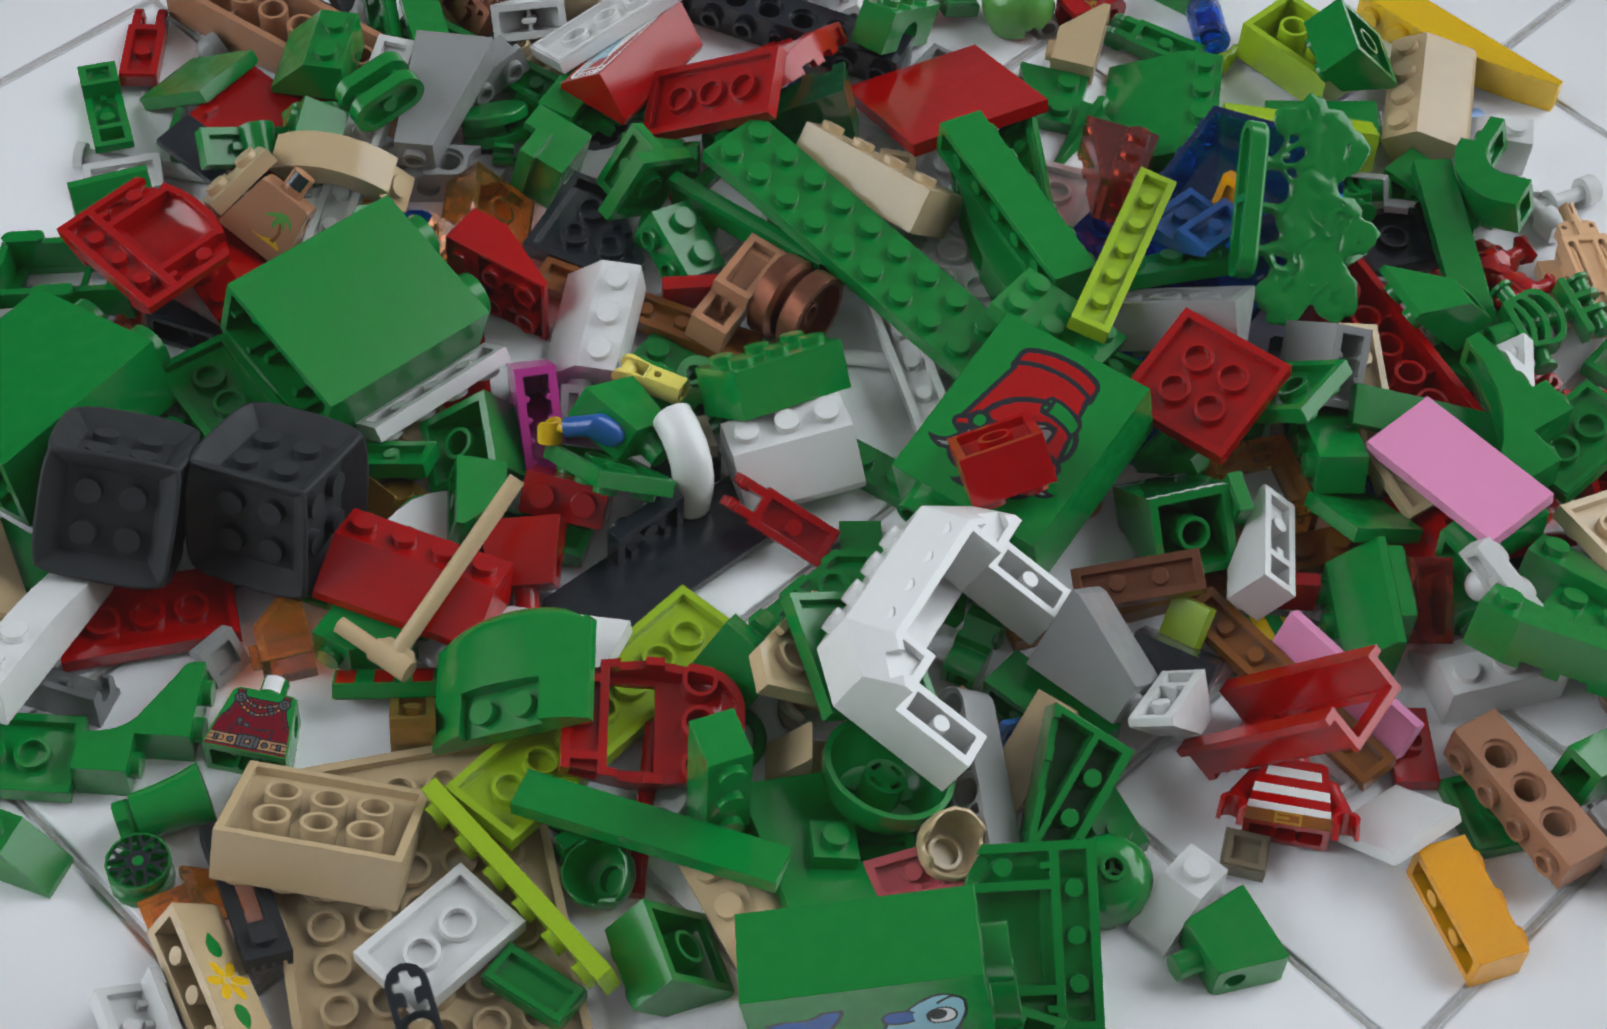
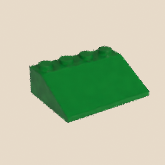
(1165, 97)

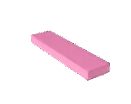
(1305, 641)

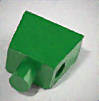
(1229, 946)

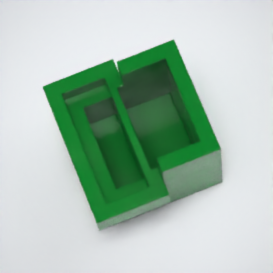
(548, 156)
(731, 650)

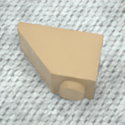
(1080, 42)

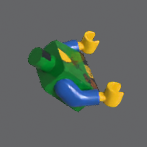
(615, 417)

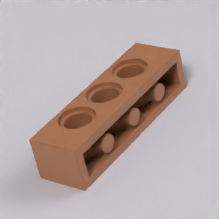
(1547, 806)

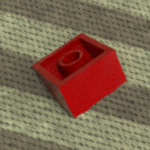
(1002, 461)

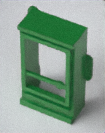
(33, 254)

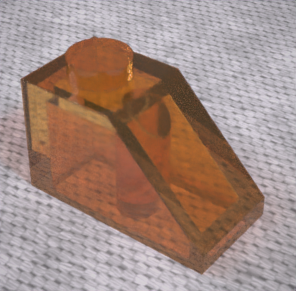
(283, 642)

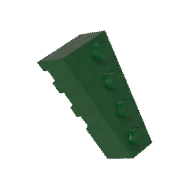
(813, 100)

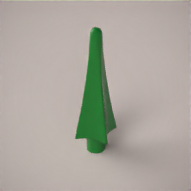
(1073, 138)

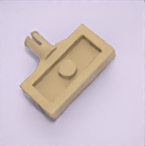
(229, 188)

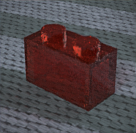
(1434, 599)

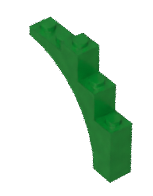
(1524, 424)

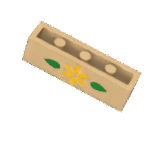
(205, 969)

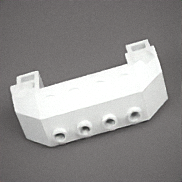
(882, 635)

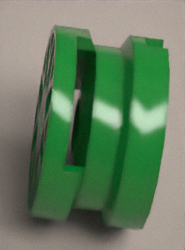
(149, 859)

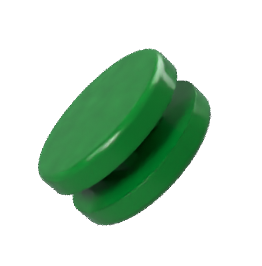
(495, 123)

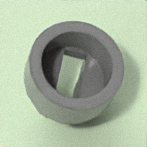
(210, 45)

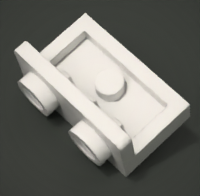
(136, 1004)

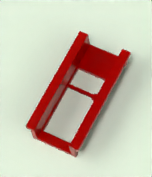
(1293, 714)

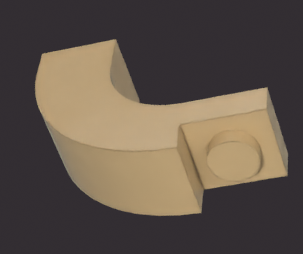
(343, 163)

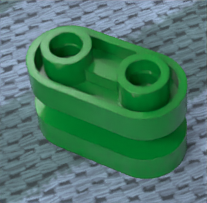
(379, 91)

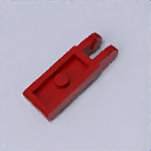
(144, 50)
(784, 521)

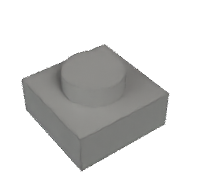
(222, 655)

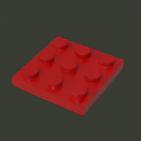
(1208, 385)

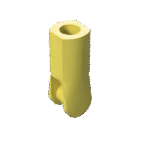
(655, 380)

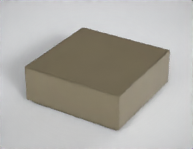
(1245, 854)

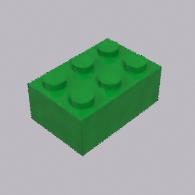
(772, 376)

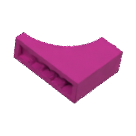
(536, 398)

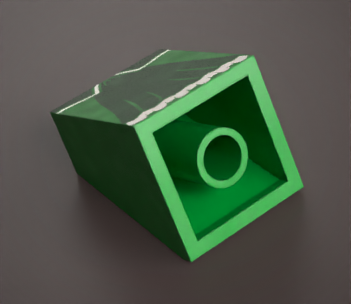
(1178, 515)

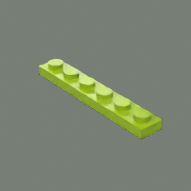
(1121, 255)
(530, 900)

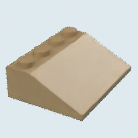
(318, 835)

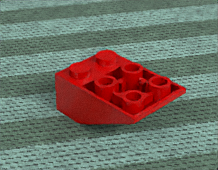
(503, 268)

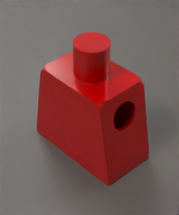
(536, 550)

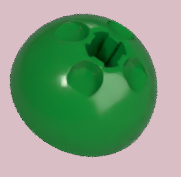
(875, 785)

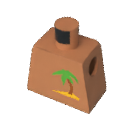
(273, 214)

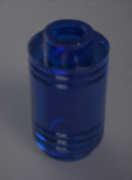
(1208, 25)

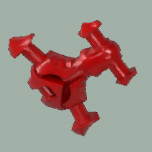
(1502, 265)

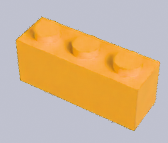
(1468, 911)

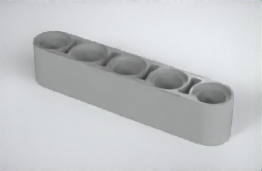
(986, 782)

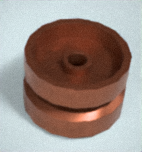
(794, 299)

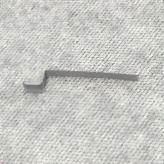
(1390, 205)

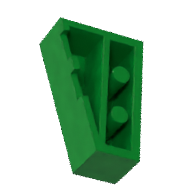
(1070, 776)

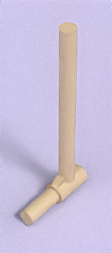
(395, 654)

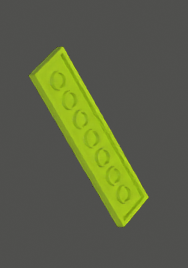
(485, 788)

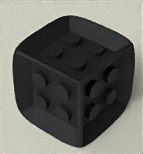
(271, 496)
(113, 498)

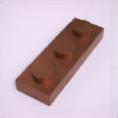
(1146, 578)

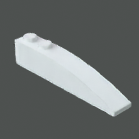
(40, 632)

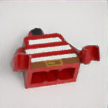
(1291, 804)

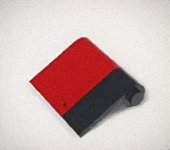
(241, 102)

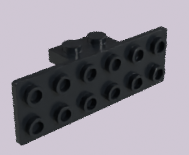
(656, 554)

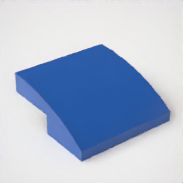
(1195, 224)

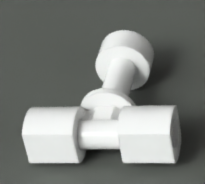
(1584, 190)

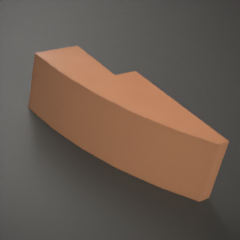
(728, 300)

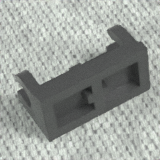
(76, 696)

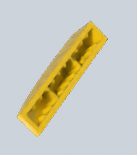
(1497, 66)

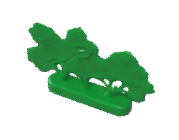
(1313, 222)

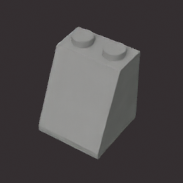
(1094, 655)

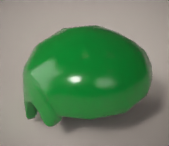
(598, 874)

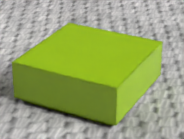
(1187, 621)

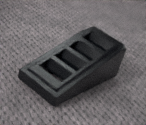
(181, 326)

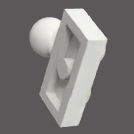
(1492, 566)

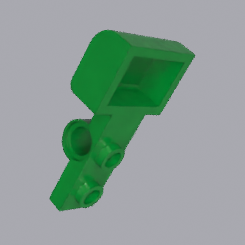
(222, 145)

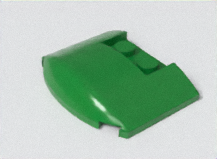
(515, 678)
(1052, 920)

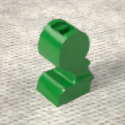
(973, 648)

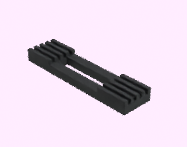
(257, 941)

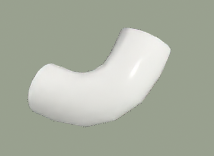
(688, 457)

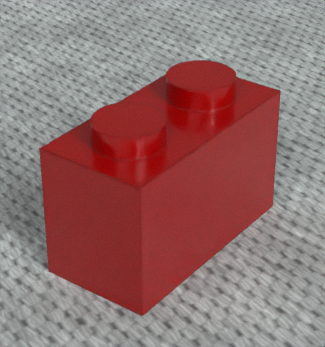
(556, 493)

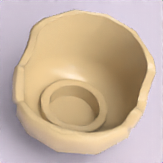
(950, 843)

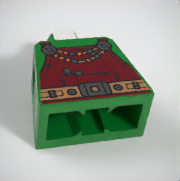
(254, 727)

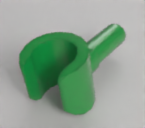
(502, 154)

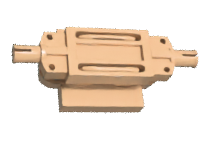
(1578, 250)

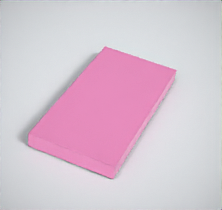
(1459, 472)

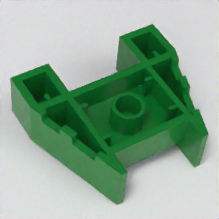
(1561, 636)

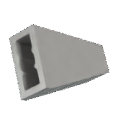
(452, 75)

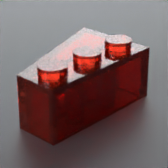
(1111, 162)

